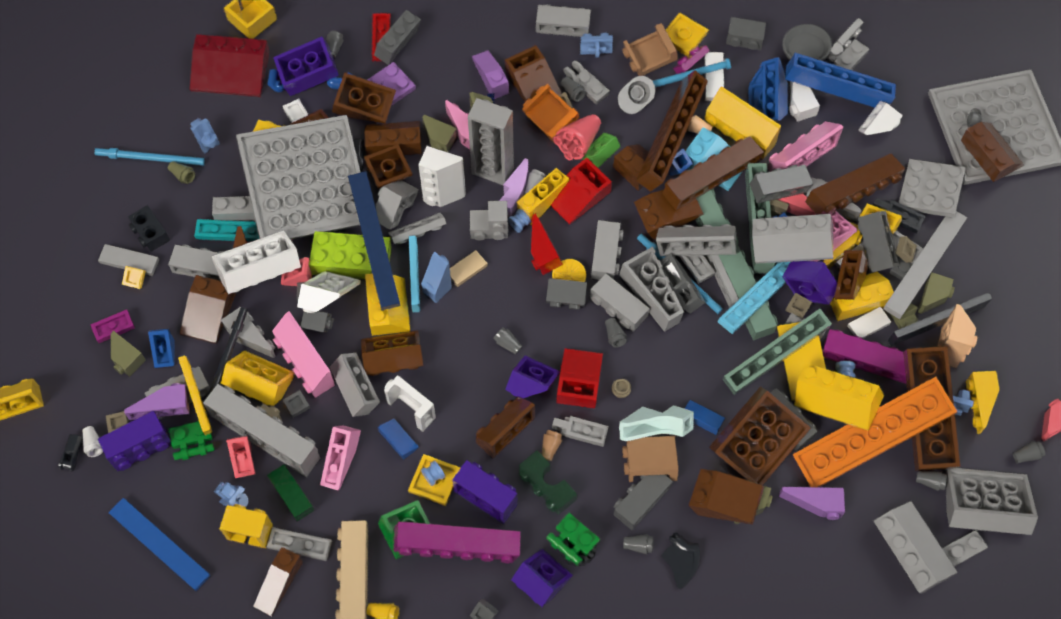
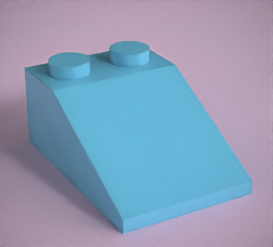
(704, 146)

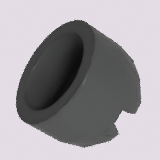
(973, 118)

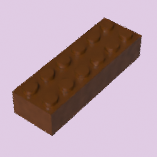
(937, 445)

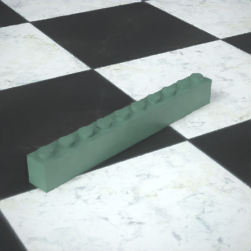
(740, 274)

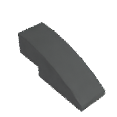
(681, 284)

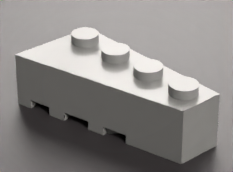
(652, 287)

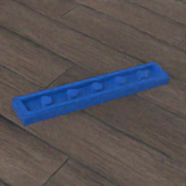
(159, 544)

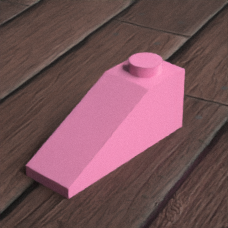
(339, 455)

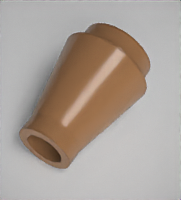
(551, 443)

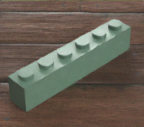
(756, 211)
(777, 351)

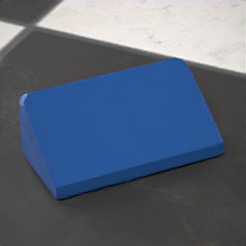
(705, 418)
(398, 438)

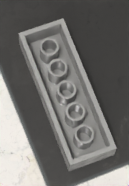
(491, 141)
(262, 429)

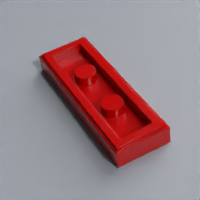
(380, 26)

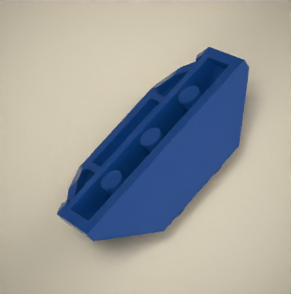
(770, 90)

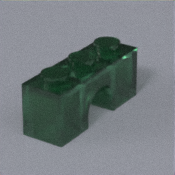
(557, 496)

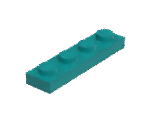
(225, 230)

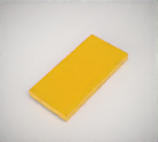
(810, 354)

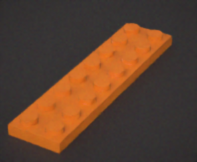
(891, 426)

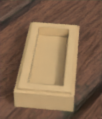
(467, 268)

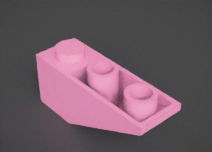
(460, 121)

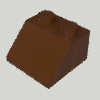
(630, 162)
(387, 166)

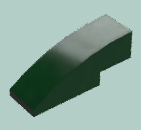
(290, 492)

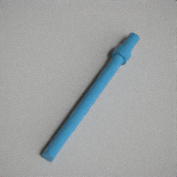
(114, 153)
(709, 301)

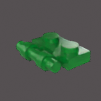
(189, 435)
(575, 533)

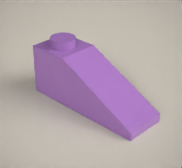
(491, 74)
(164, 402)
(820, 501)

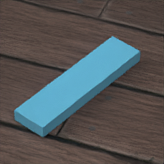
(414, 274)

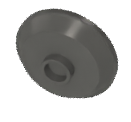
(807, 41)

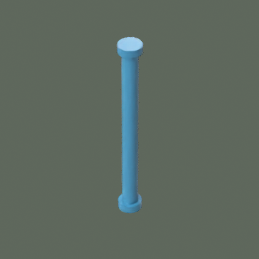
(703, 70)

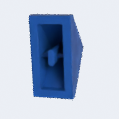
(162, 347)

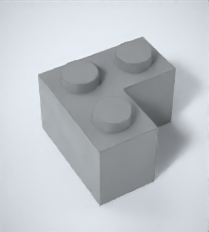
(393, 201)
(490, 222)

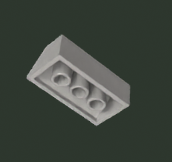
(793, 238)
(697, 240)
(915, 547)

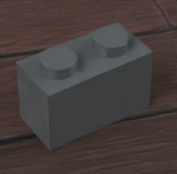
(746, 33)
(566, 293)
(317, 321)

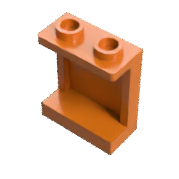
(549, 111)

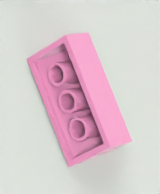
(807, 147)
(302, 355)

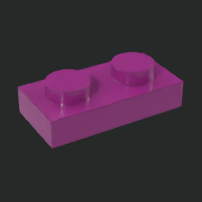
(695, 55)
(119, 323)

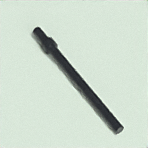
(237, 327)

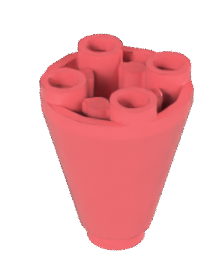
(577, 137)

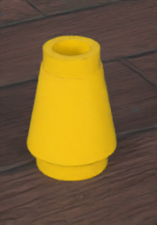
(383, 610)

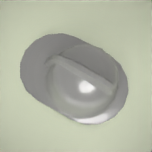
(636, 94)

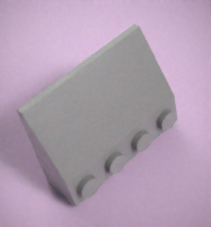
(990, 501)

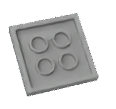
(932, 187)

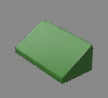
(602, 149)

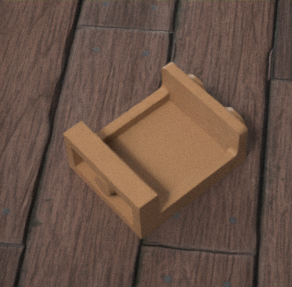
(650, 51)
(651, 457)

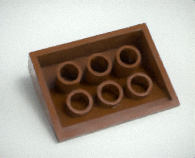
(759, 437)

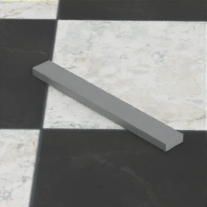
(924, 265)

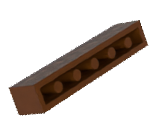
(712, 172)
(855, 185)

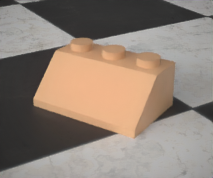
(958, 335)

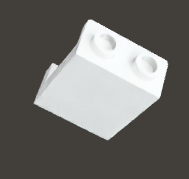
(424, 408)

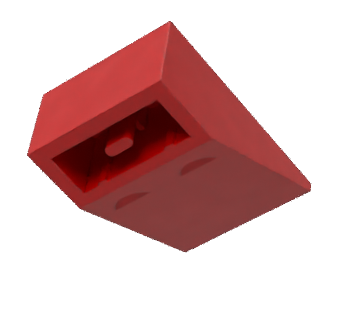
(584, 190)
(579, 378)

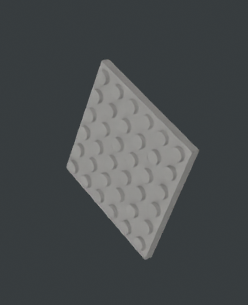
(1014, 109)
(301, 177)

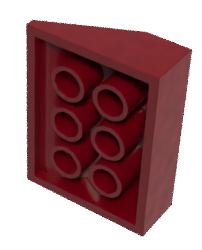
(229, 65)

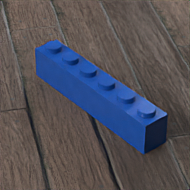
(839, 81)

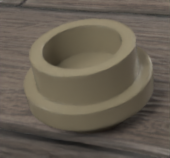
(621, 388)

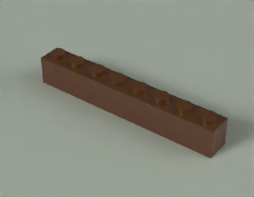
(672, 131)

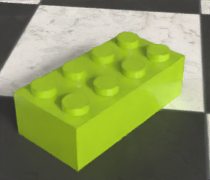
(341, 254)

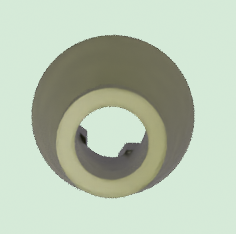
(183, 173)

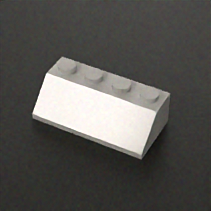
(441, 177)
(256, 261)
(323, 290)

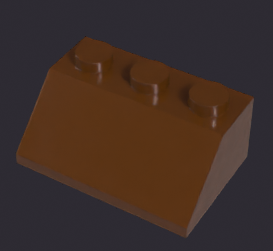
(389, 134)
(991, 150)
(391, 353)
(505, 426)

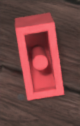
(1052, 420)

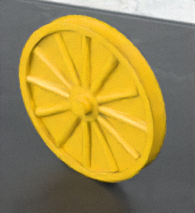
(570, 270)

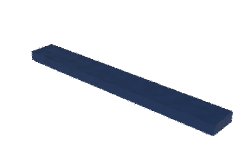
(374, 241)

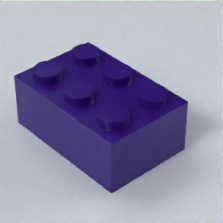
(306, 66)
(135, 441)
(485, 491)

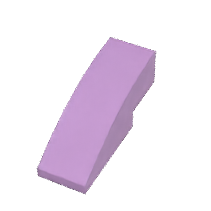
(515, 187)

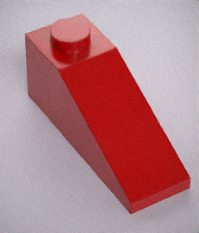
(542, 249)

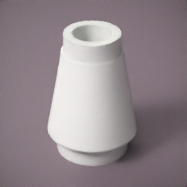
(90, 442)

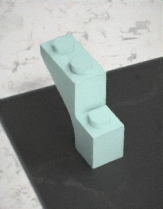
(649, 422)

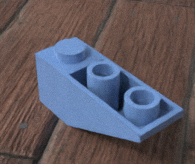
(437, 278)

